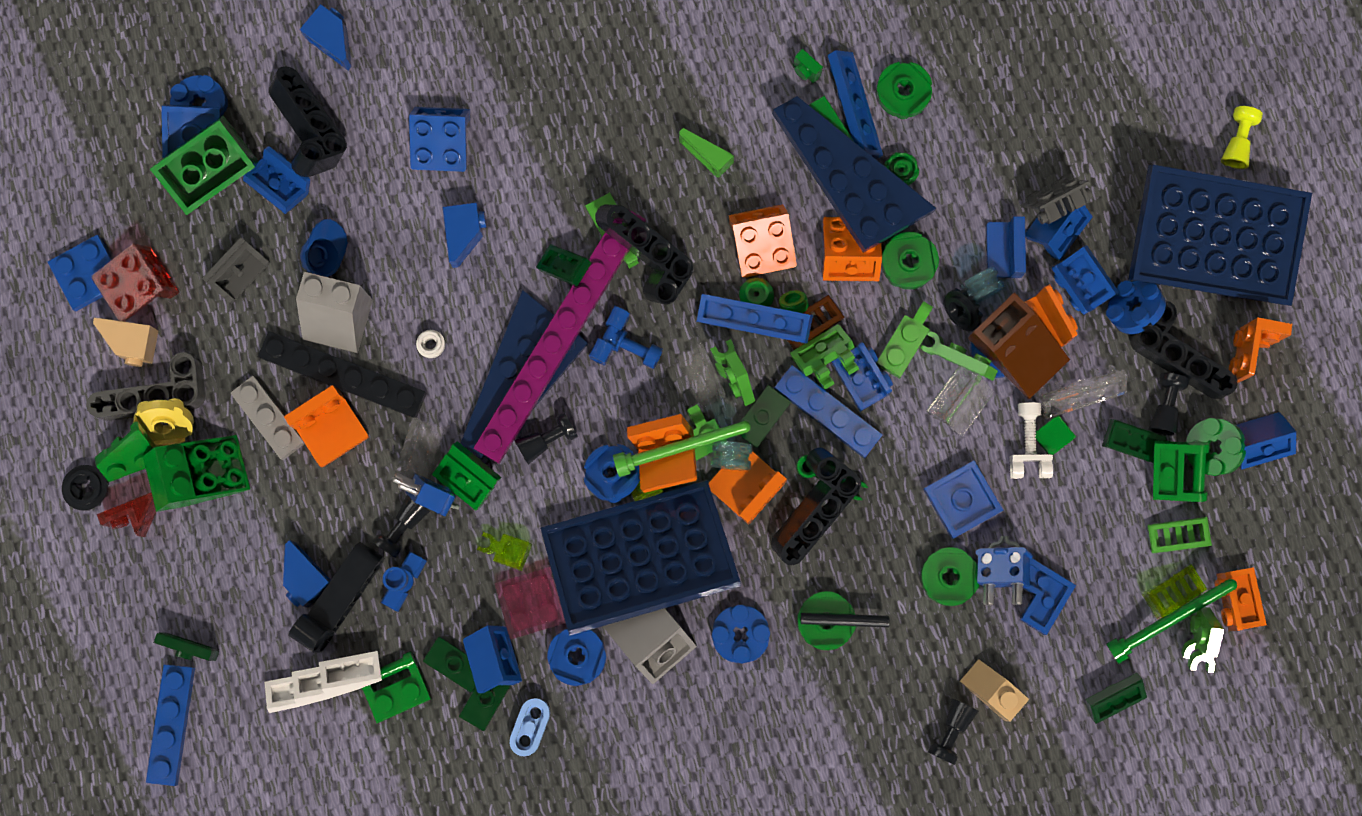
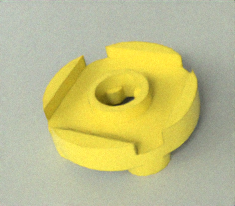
(170, 411)

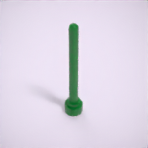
(1122, 648)

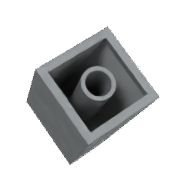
(332, 311)
(652, 642)

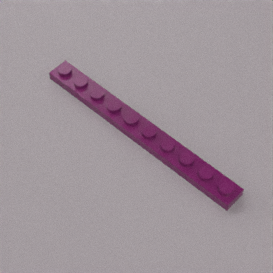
(552, 348)

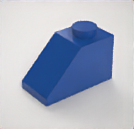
(328, 34)
(463, 230)
(302, 576)

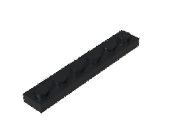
(342, 374)

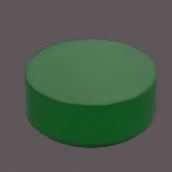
(794, 301)

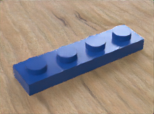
(854, 102)
(754, 318)
(828, 411)
(170, 725)

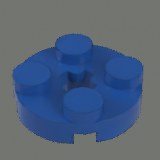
(202, 87)
(1130, 293)
(596, 474)
(757, 634)
(562, 664)

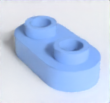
(529, 726)

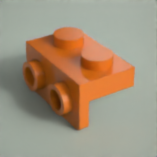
(1243, 605)

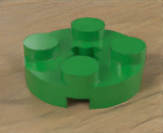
(904, 74)
(900, 274)
(1231, 444)
(937, 565)
(816, 634)

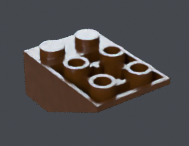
(1020, 346)

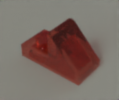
(139, 511)

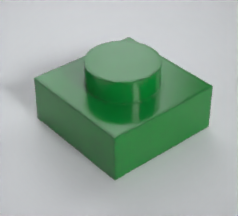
(807, 67)

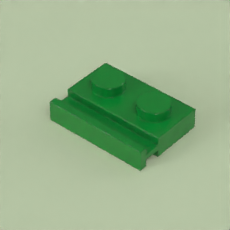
(466, 476)

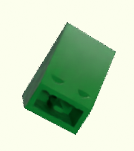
(195, 472)

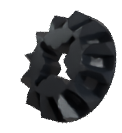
(956, 302)
(74, 495)

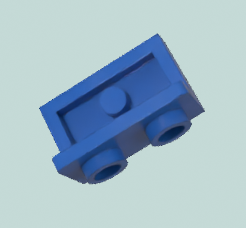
(277, 181)
(1084, 280)
(868, 383)

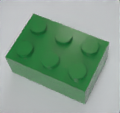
(204, 165)

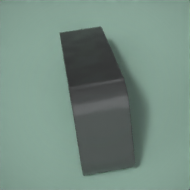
(175, 389)

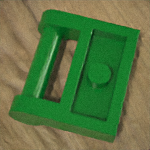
(1169, 471)
(400, 695)

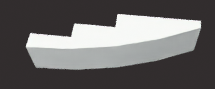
(323, 682)

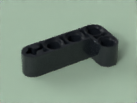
(321, 140)
(642, 248)
(1184, 357)
(784, 542)
(337, 599)

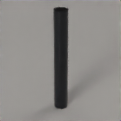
(845, 620)

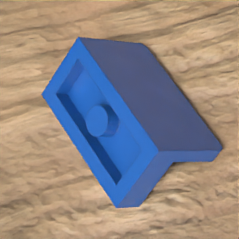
(1060, 234)
(1007, 247)
(1267, 439)
(491, 658)

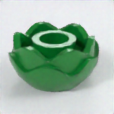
(907, 163)
(759, 285)

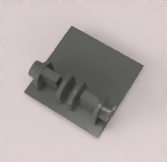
(1064, 193)

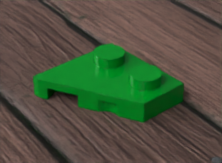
(125, 454)

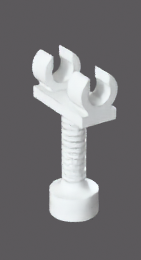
(1029, 412)

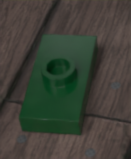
(563, 265)
(764, 415)
(1131, 440)
(186, 648)
(451, 663)
(1116, 698)
(483, 706)

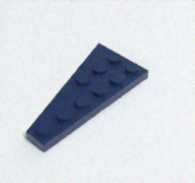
(859, 187)
(519, 341)

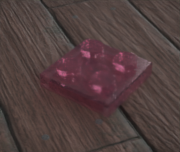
(530, 603)

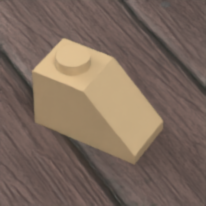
(129, 340)
(994, 690)

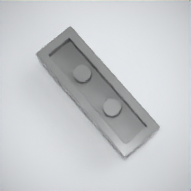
(267, 417)

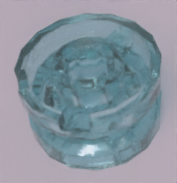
(983, 285)
(731, 455)

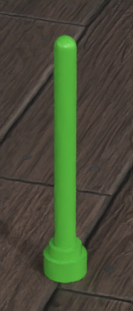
(626, 462)

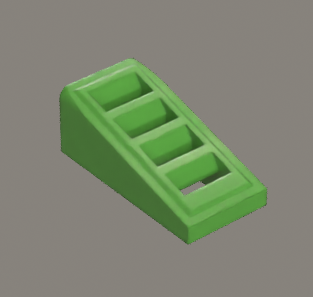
(710, 155)
(1203, 528)

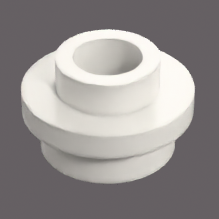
(428, 335)

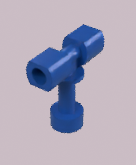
(616, 339)
(401, 580)

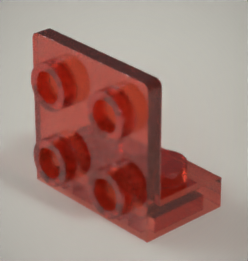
(133, 281)

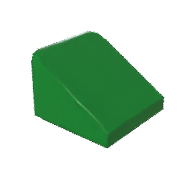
(1054, 435)

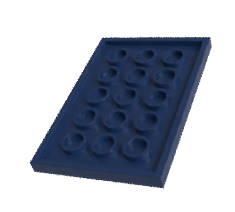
(1220, 235)
(639, 557)

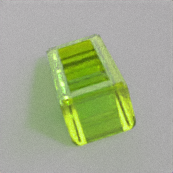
(1155, 603)

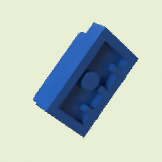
(438, 138)

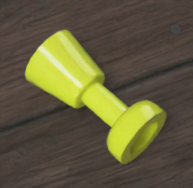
(1238, 150)

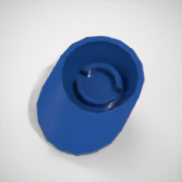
(324, 248)

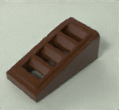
(817, 330)

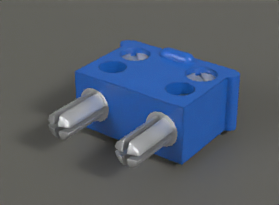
(427, 493)
(1003, 568)

